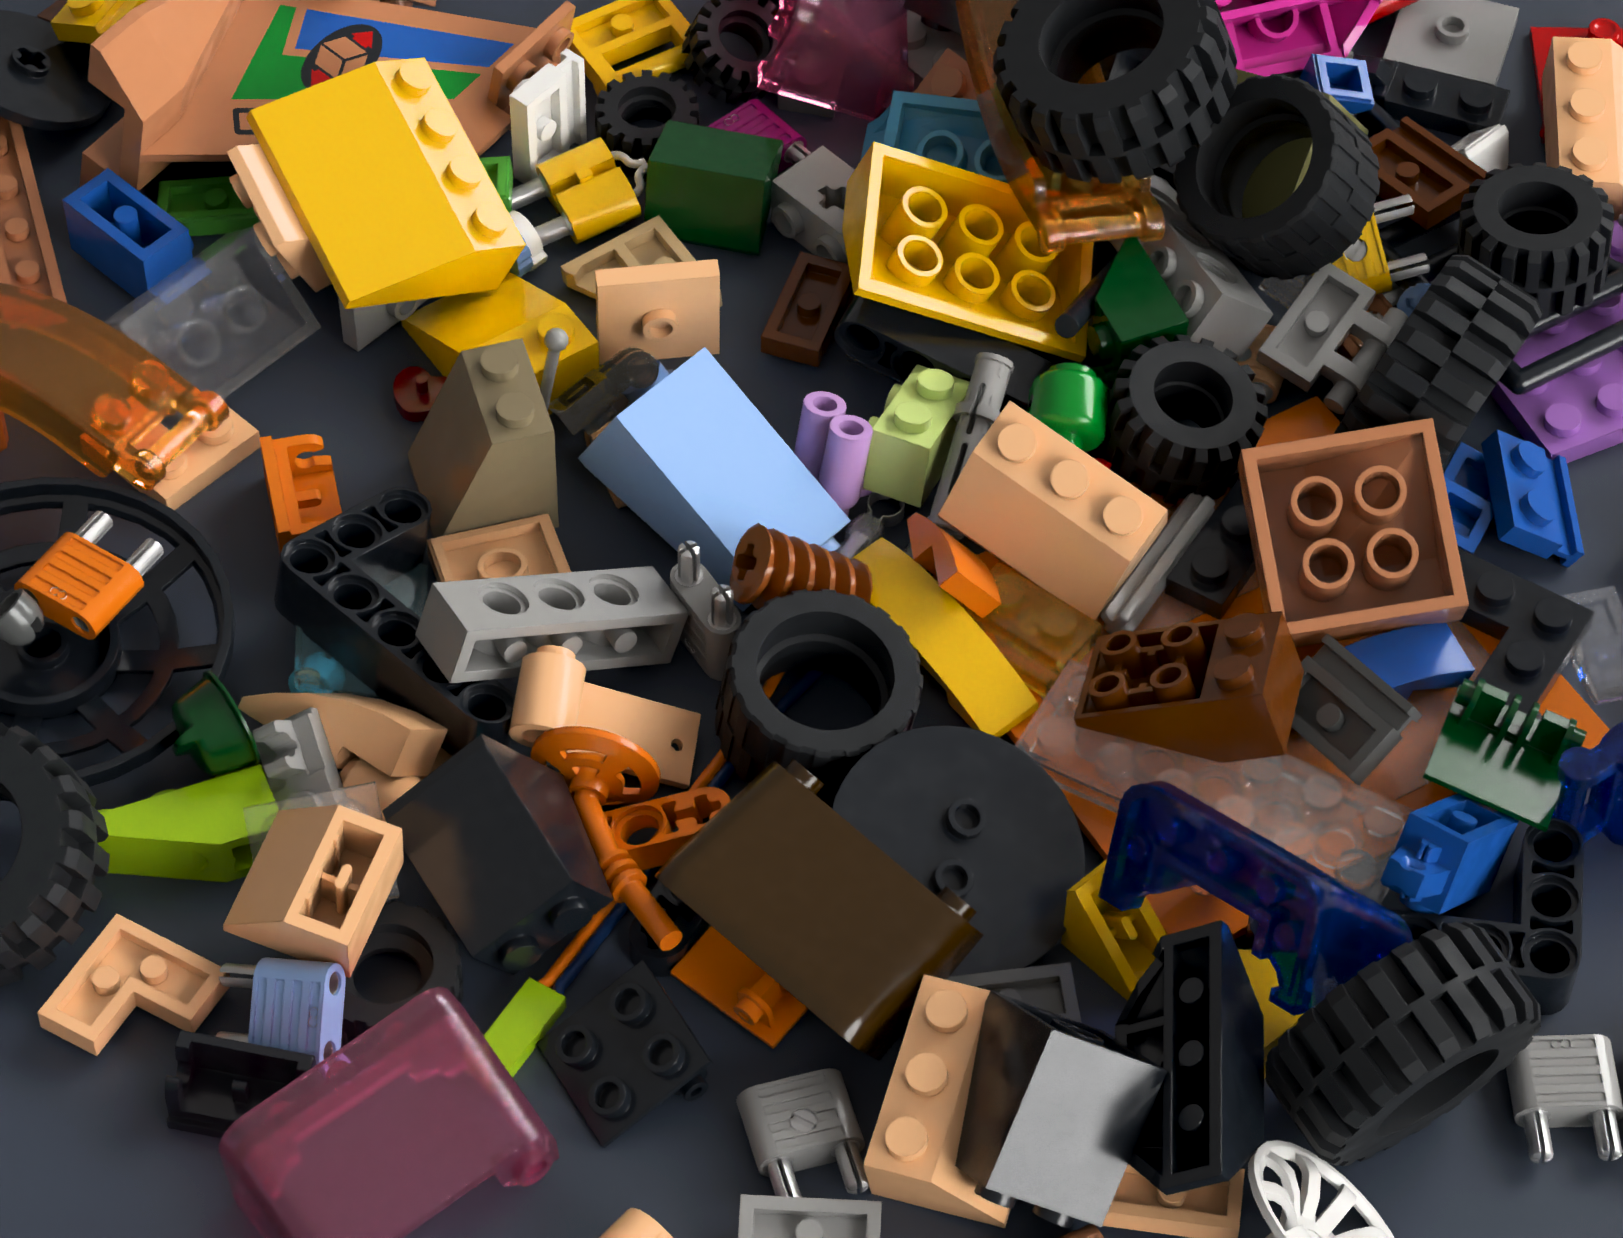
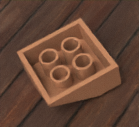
(1353, 532)

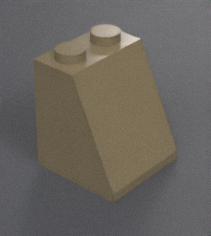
(487, 444)

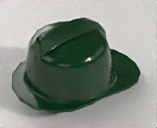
(213, 728)

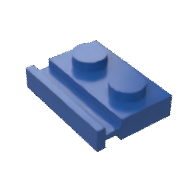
(1532, 498)

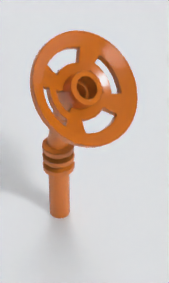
(597, 782)

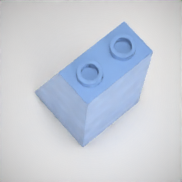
(709, 467)

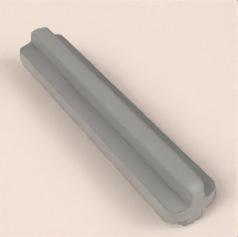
(1149, 576)

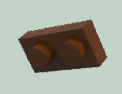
(807, 310)

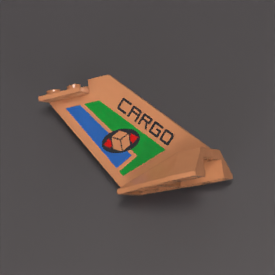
(201, 66)

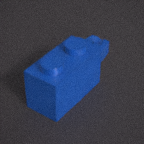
(1448, 854)

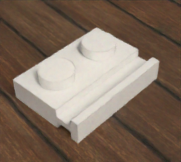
(547, 114)

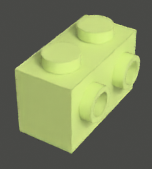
(913, 435)

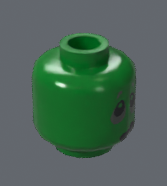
(1071, 404)

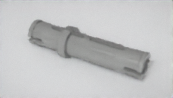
(973, 420)

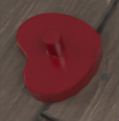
(416, 392)

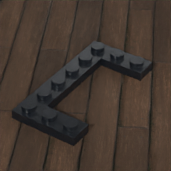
(1533, 624)

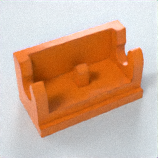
(298, 489)

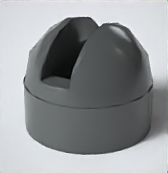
(20, 618)

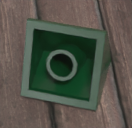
(712, 185)

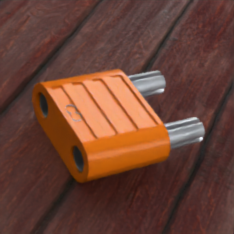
(85, 584)

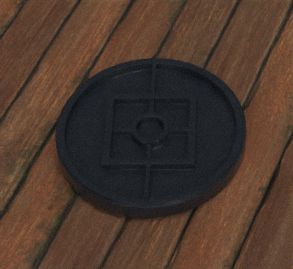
(977, 820)

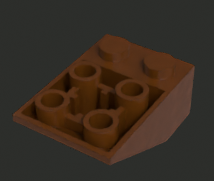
(1197, 687)

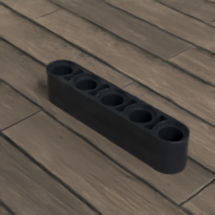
(900, 339)

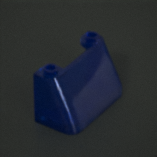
(1307, 920)

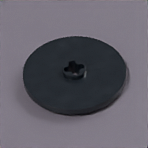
(45, 78)

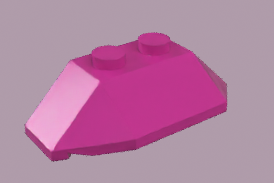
(1284, 33)

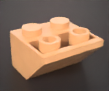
(278, 224)
(318, 884)

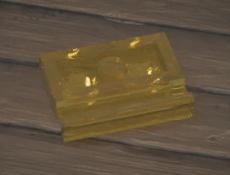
(1036, 629)

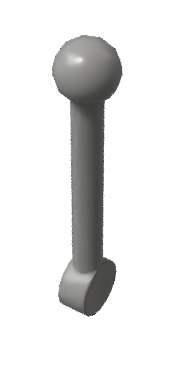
(556, 341)

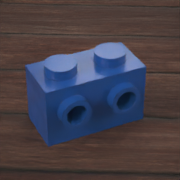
(125, 233)

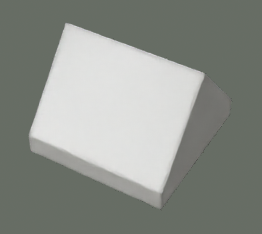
(1486, 147)

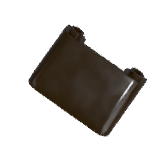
(820, 907)

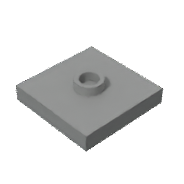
(1454, 37)

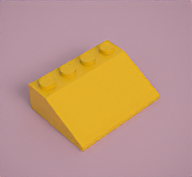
(388, 186)
(958, 251)

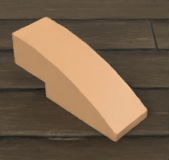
(361, 727)

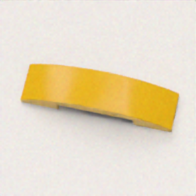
(948, 642)

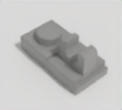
(297, 756)

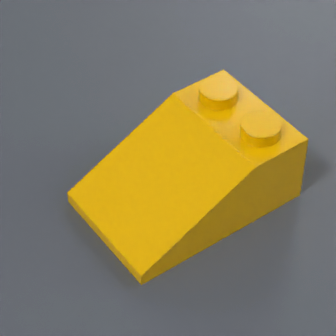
(501, 316)

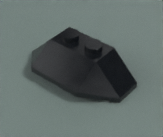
(1207, 1030)

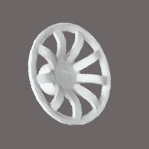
(1299, 1207)

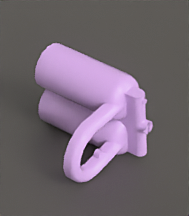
(834, 447)

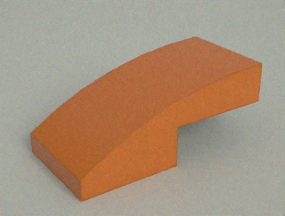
(954, 565)

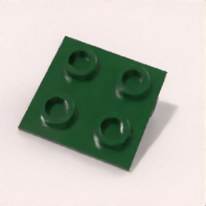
(1502, 753)

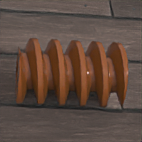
(776, 564)

